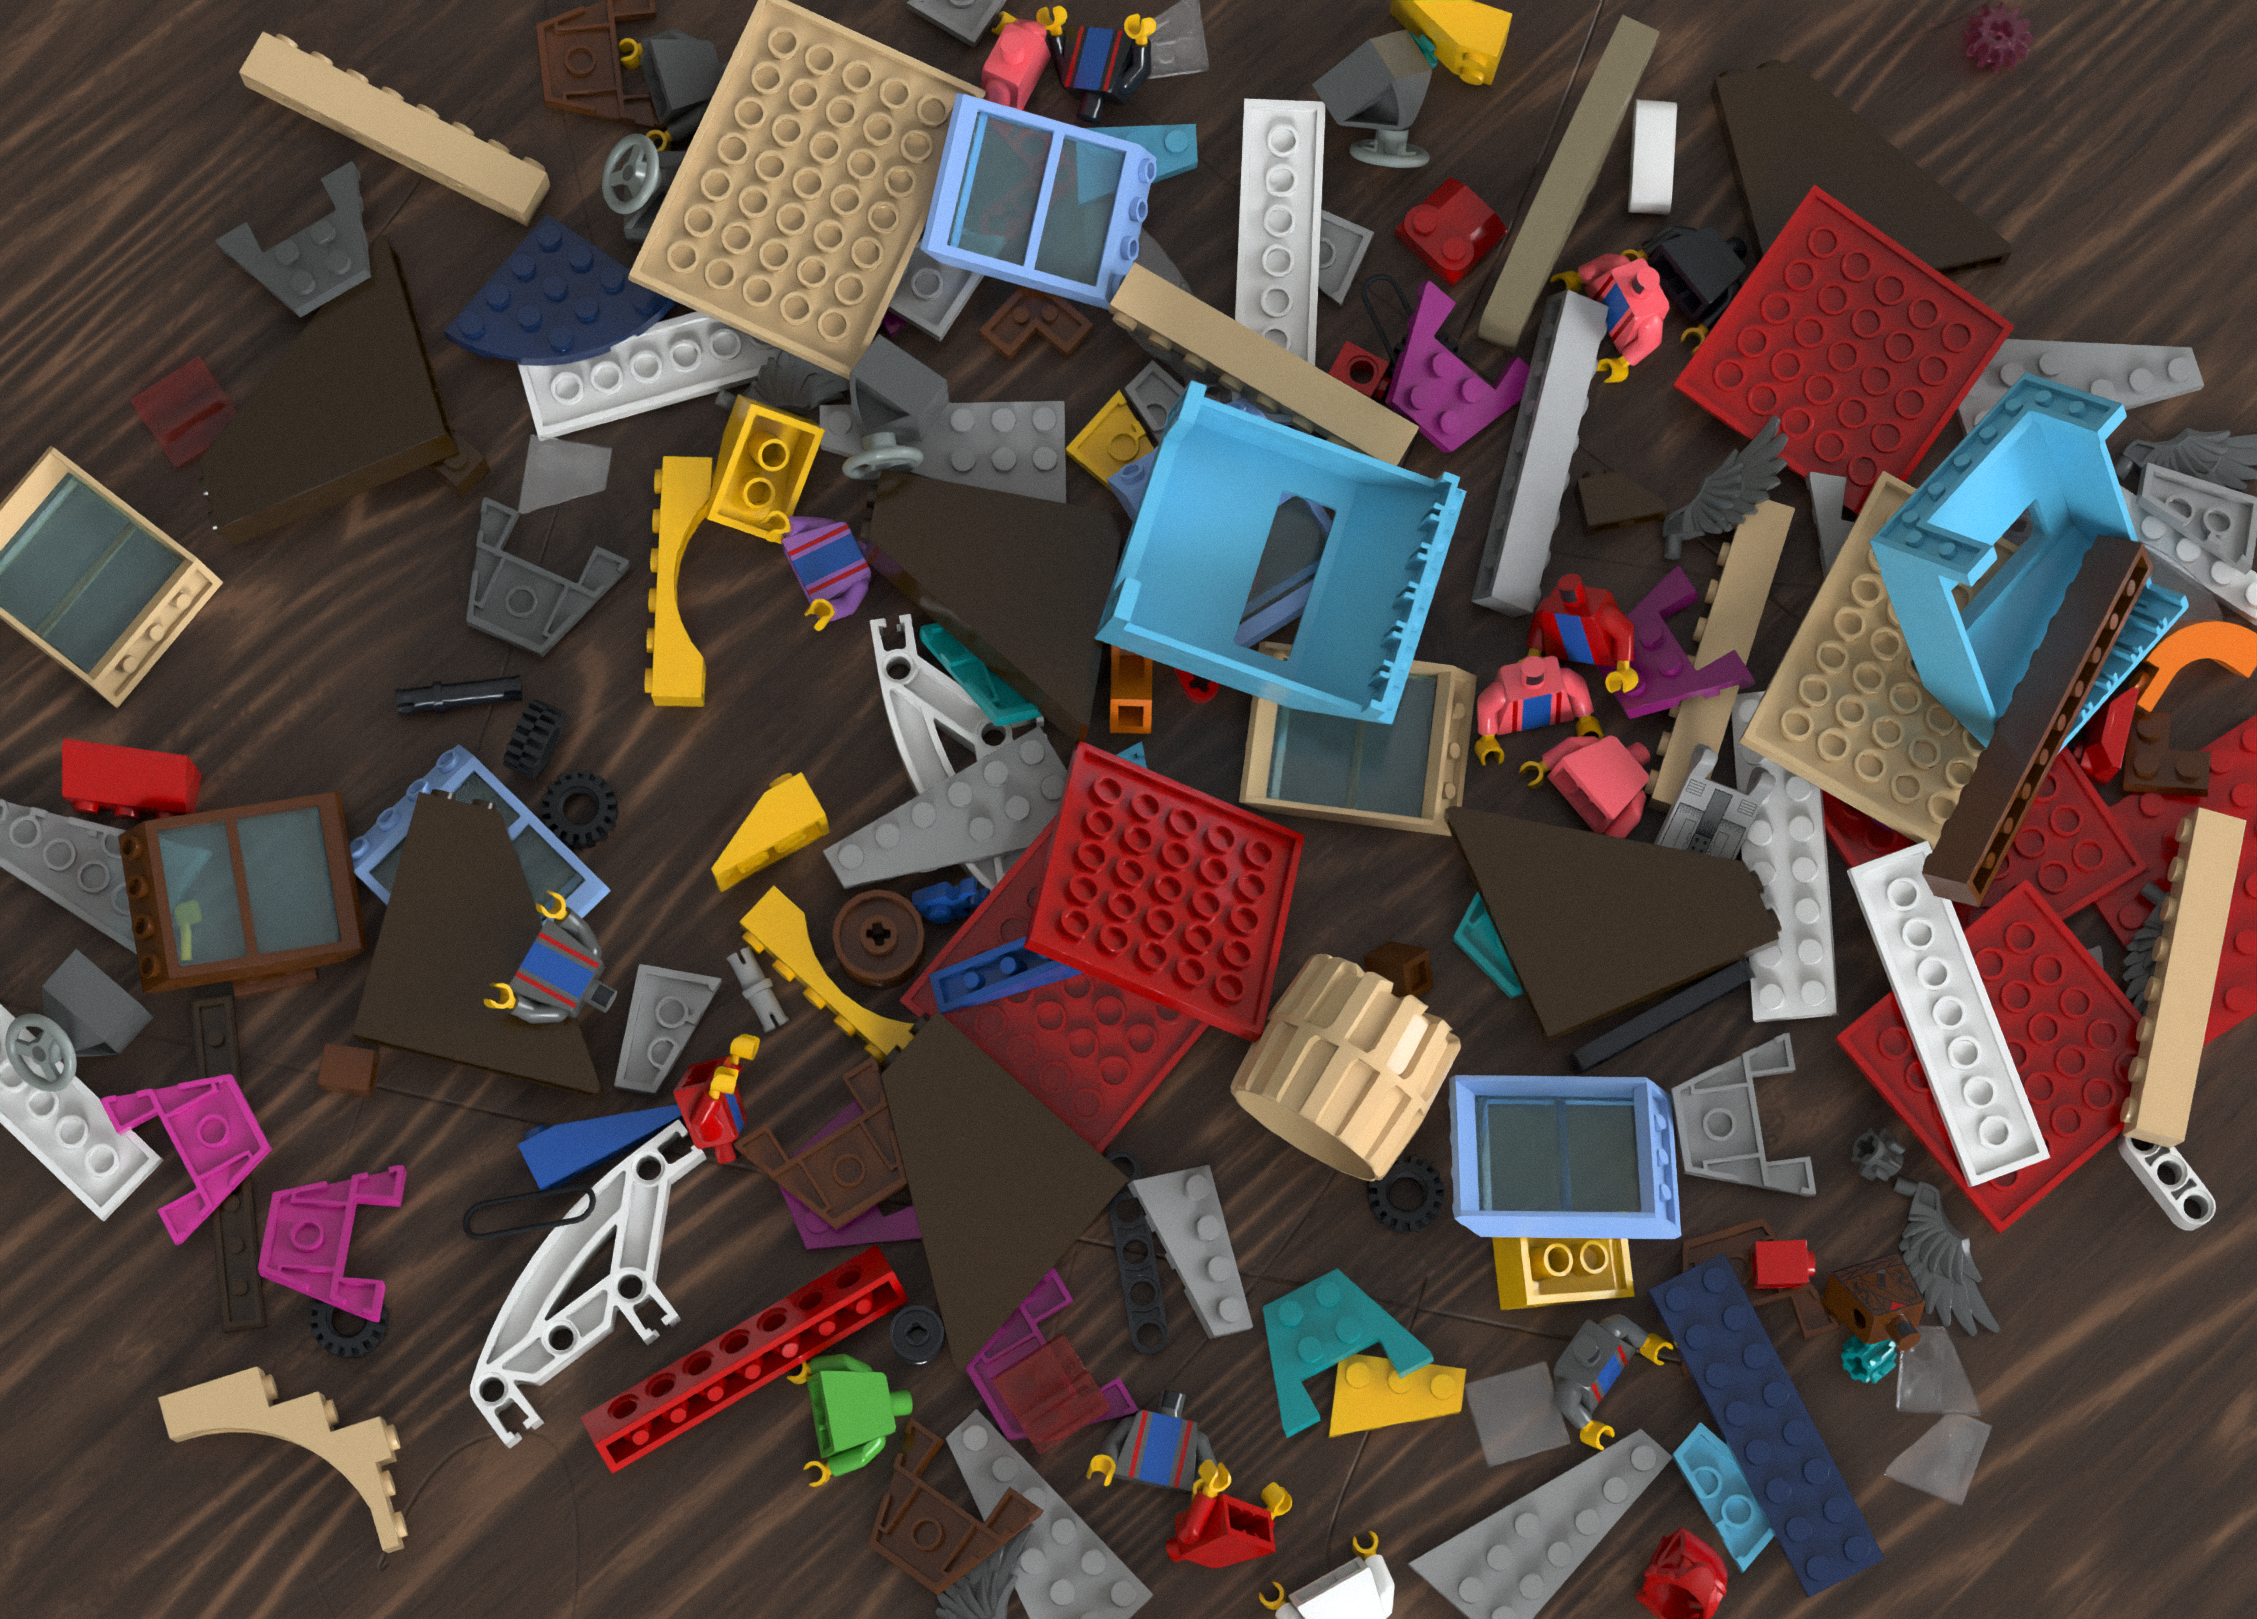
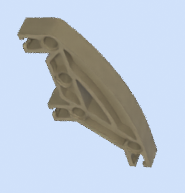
(1567, 183)

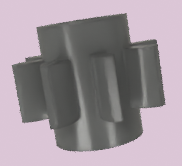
(1878, 1154)

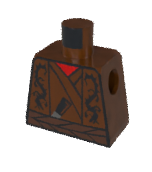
(1877, 1300)

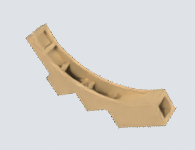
(245, 1405)

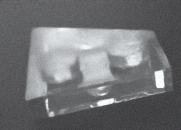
(562, 471)
(1933, 1377)

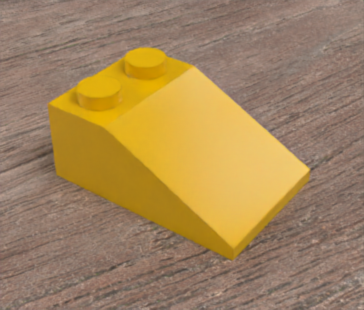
(1465, 34)
(761, 465)
(776, 827)
(1561, 1271)

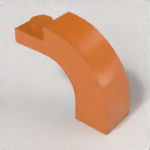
(2188, 641)
(1130, 692)

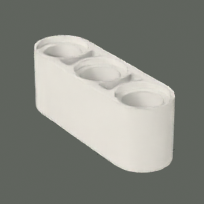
(1652, 157)
(2169, 1197)

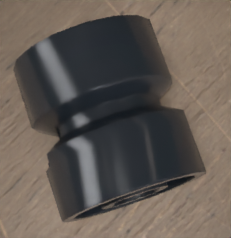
(917, 1336)

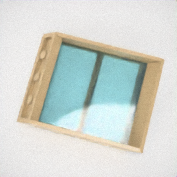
(93, 577)
(1362, 768)

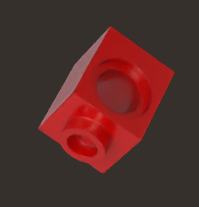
(1355, 358)
(1781, 1264)

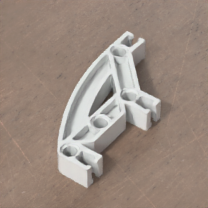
(931, 701)
(522, 1335)

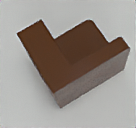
(1404, 966)
(348, 1070)

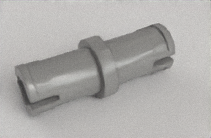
(757, 989)

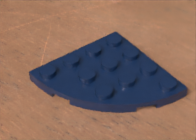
(556, 303)

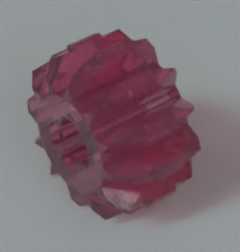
(1987, 26)

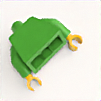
(849, 1411)

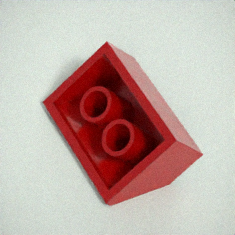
(128, 780)

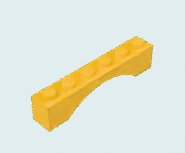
(677, 664)
(782, 932)

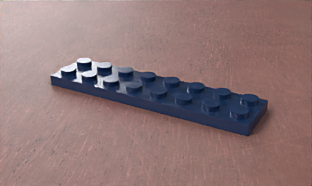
(1765, 1425)

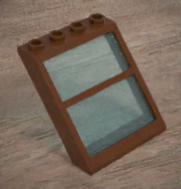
(242, 892)

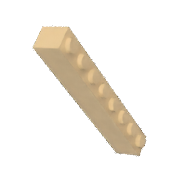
(396, 128)
(1258, 367)
(1730, 625)
(2183, 977)

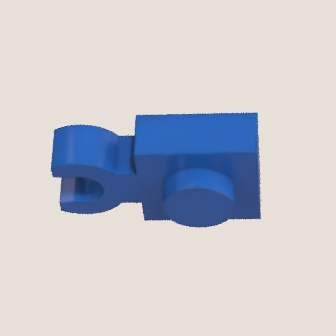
(946, 903)

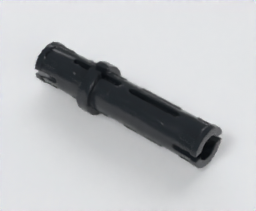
(460, 694)

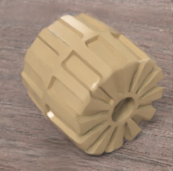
(1345, 1067)

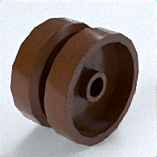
(875, 915)

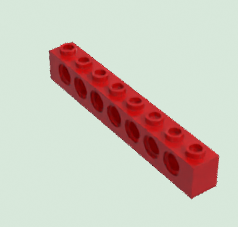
(744, 1359)

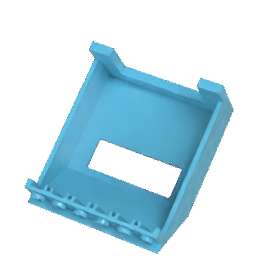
(2030, 451)
(1205, 534)

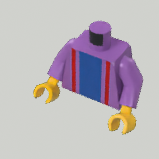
(825, 562)

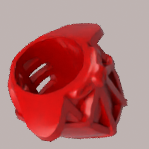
(1681, 1575)

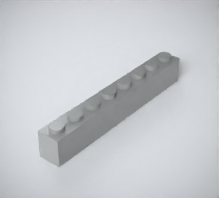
(1540, 454)

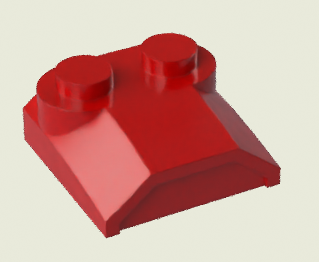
(1451, 230)
(2106, 737)

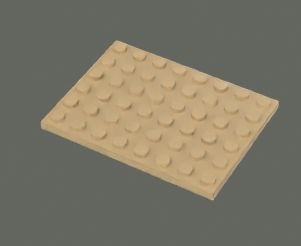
(803, 186)
(1851, 701)

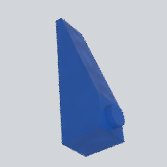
(995, 976)
(578, 1147)

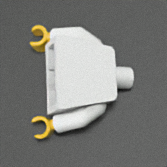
(1349, 1592)

